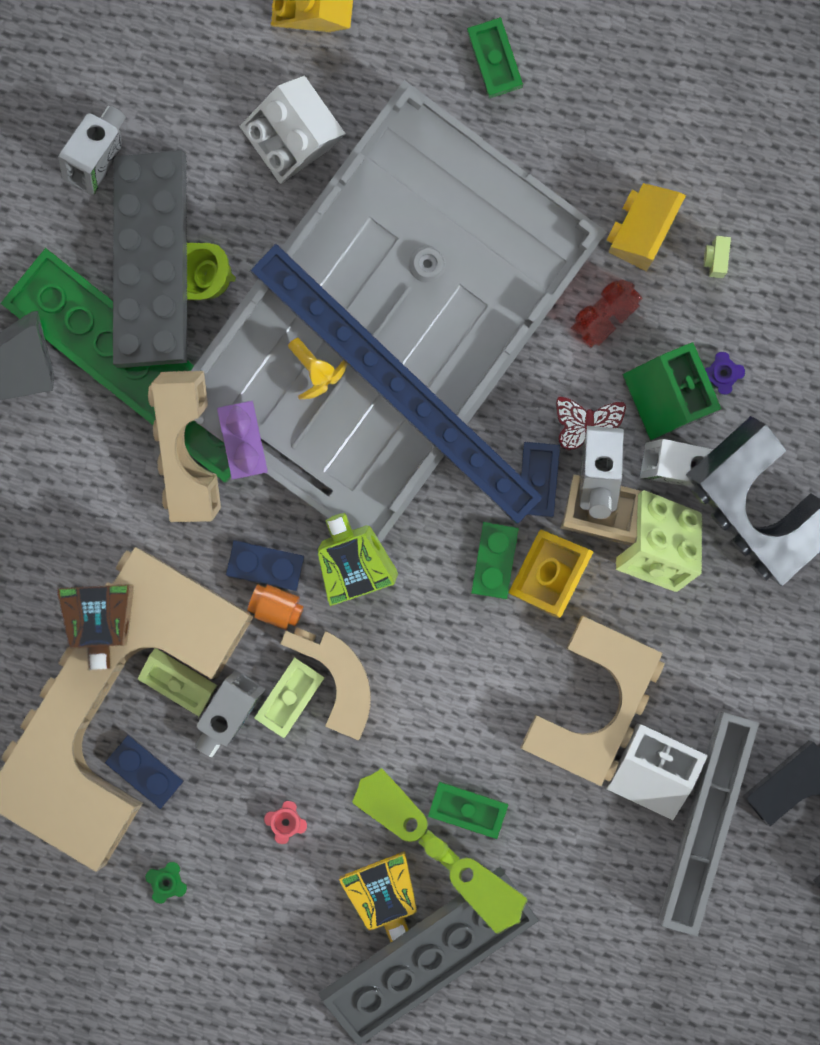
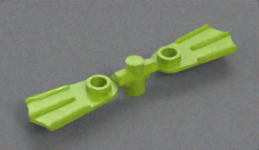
(486, 893)

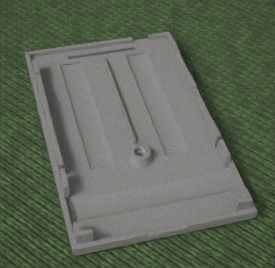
(442, 261)

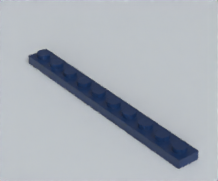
(396, 383)

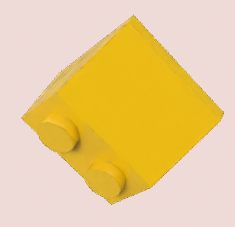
(645, 225)

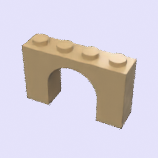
(632, 668)

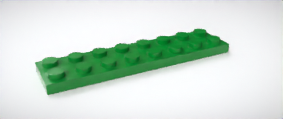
(80, 325)

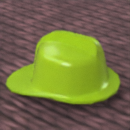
(207, 271)

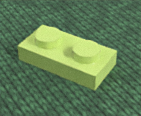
(177, 682)
(289, 697)

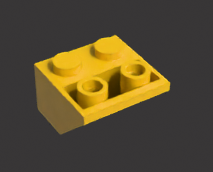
(312, 14)

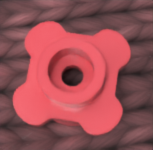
(282, 832)

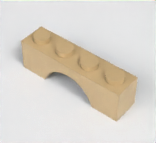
(189, 490)

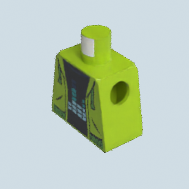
(353, 561)

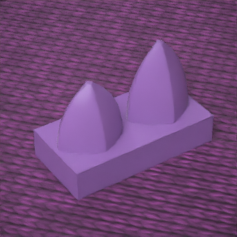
(242, 440)

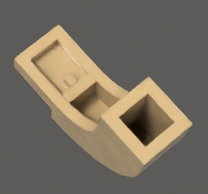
(351, 681)

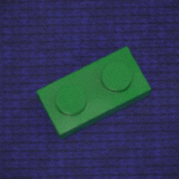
(494, 58)
(495, 560)
(468, 810)

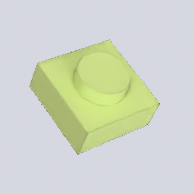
(717, 256)

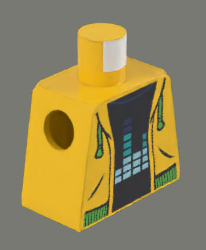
(382, 894)

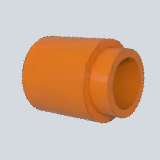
(275, 606)

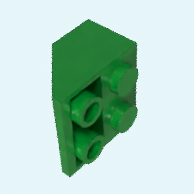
(672, 391)

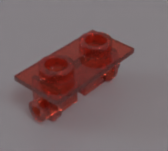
(617, 300)

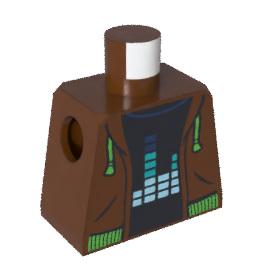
(96, 619)

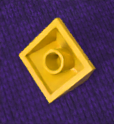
(550, 573)

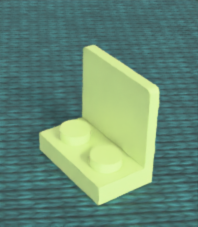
(666, 545)

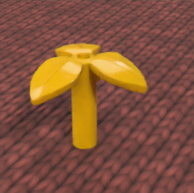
(320, 371)

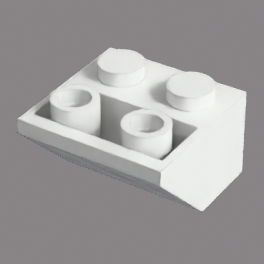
(292, 128)
(656, 771)

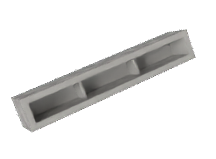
(708, 823)

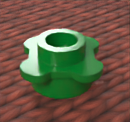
(162, 892)

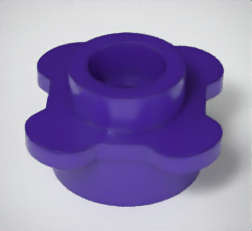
(734, 372)

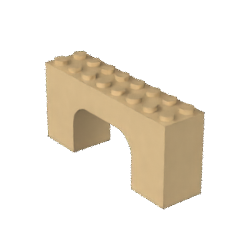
(45, 773)

